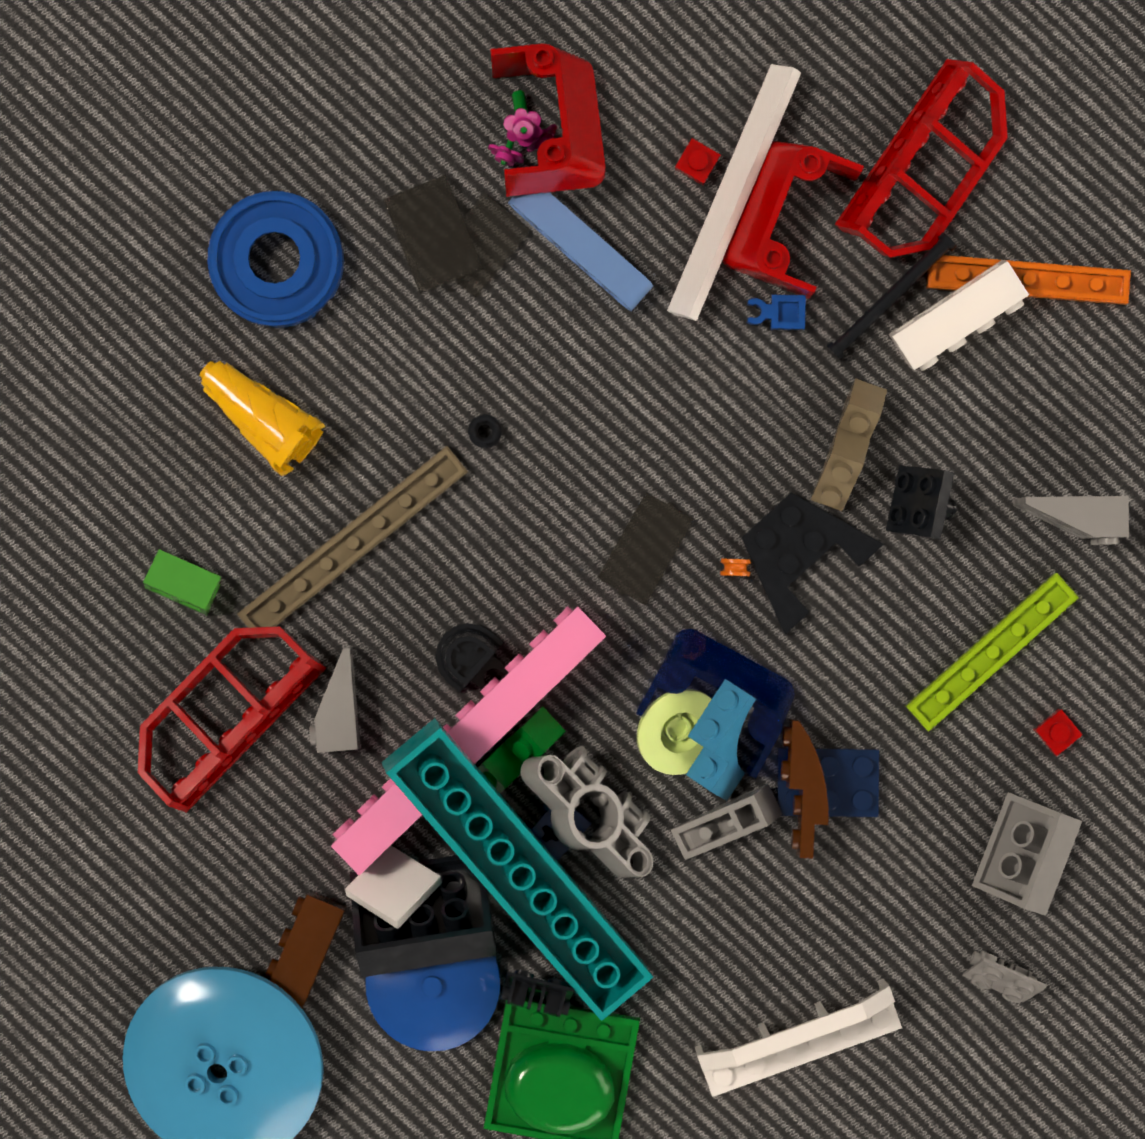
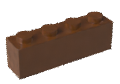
(305, 945)

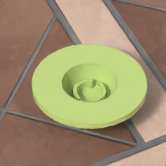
(665, 731)

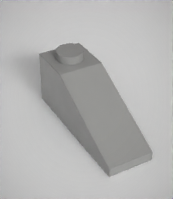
(337, 716)
(727, 822)

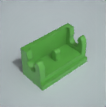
(182, 582)

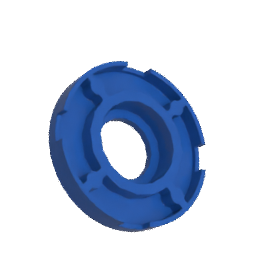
(282, 302)

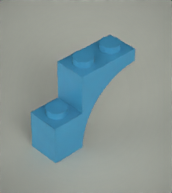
(719, 733)

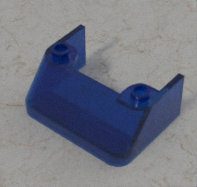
(700, 656)

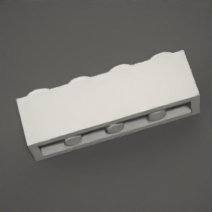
(958, 315)

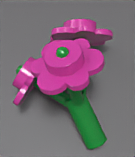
(521, 128)

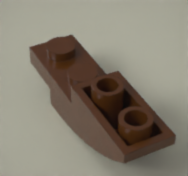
(805, 773)

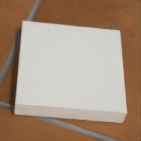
(393, 886)

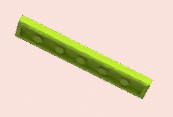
(991, 651)

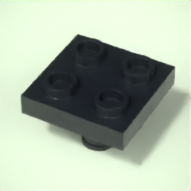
(921, 502)

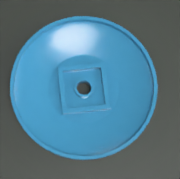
(232, 1022)

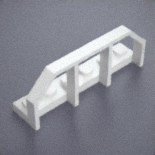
(801, 1043)

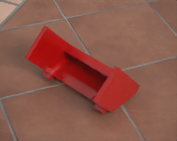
(578, 156)
(750, 246)

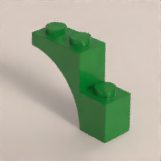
(528, 741)

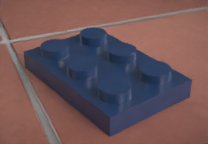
(849, 779)

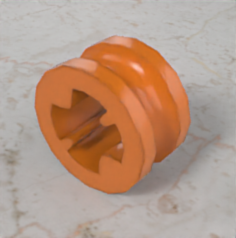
(735, 567)

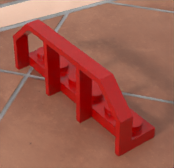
(908, 140)
(234, 741)

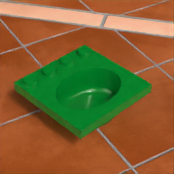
(561, 1073)

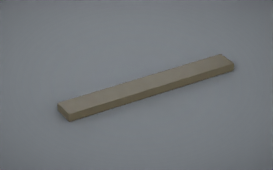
(354, 541)

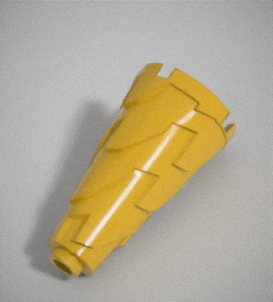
(266, 420)

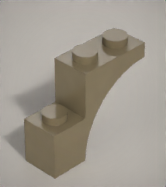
(849, 444)

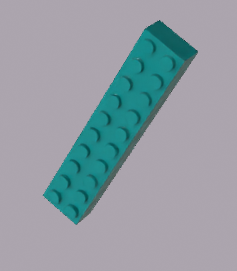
(516, 869)

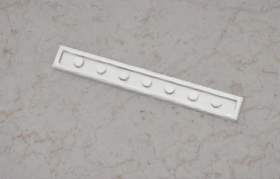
(734, 191)

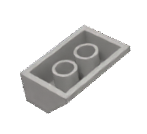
(1026, 854)

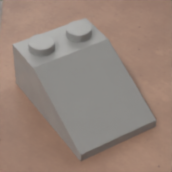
(1086, 517)

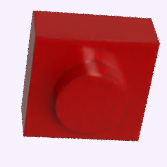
(697, 161)
(1057, 732)

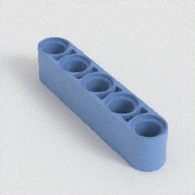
(583, 247)

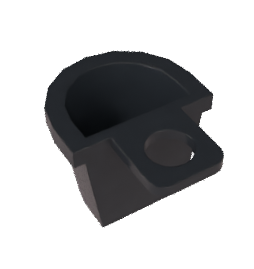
(467, 655)

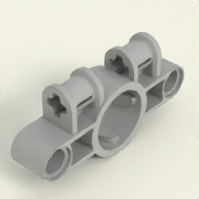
(620, 818)

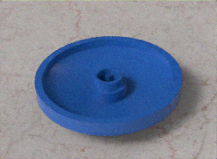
(436, 1004)

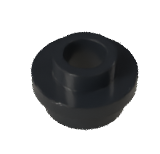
(479, 421)

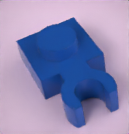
(784, 312)

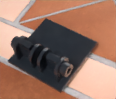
(523, 985)

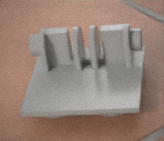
(1015, 984)

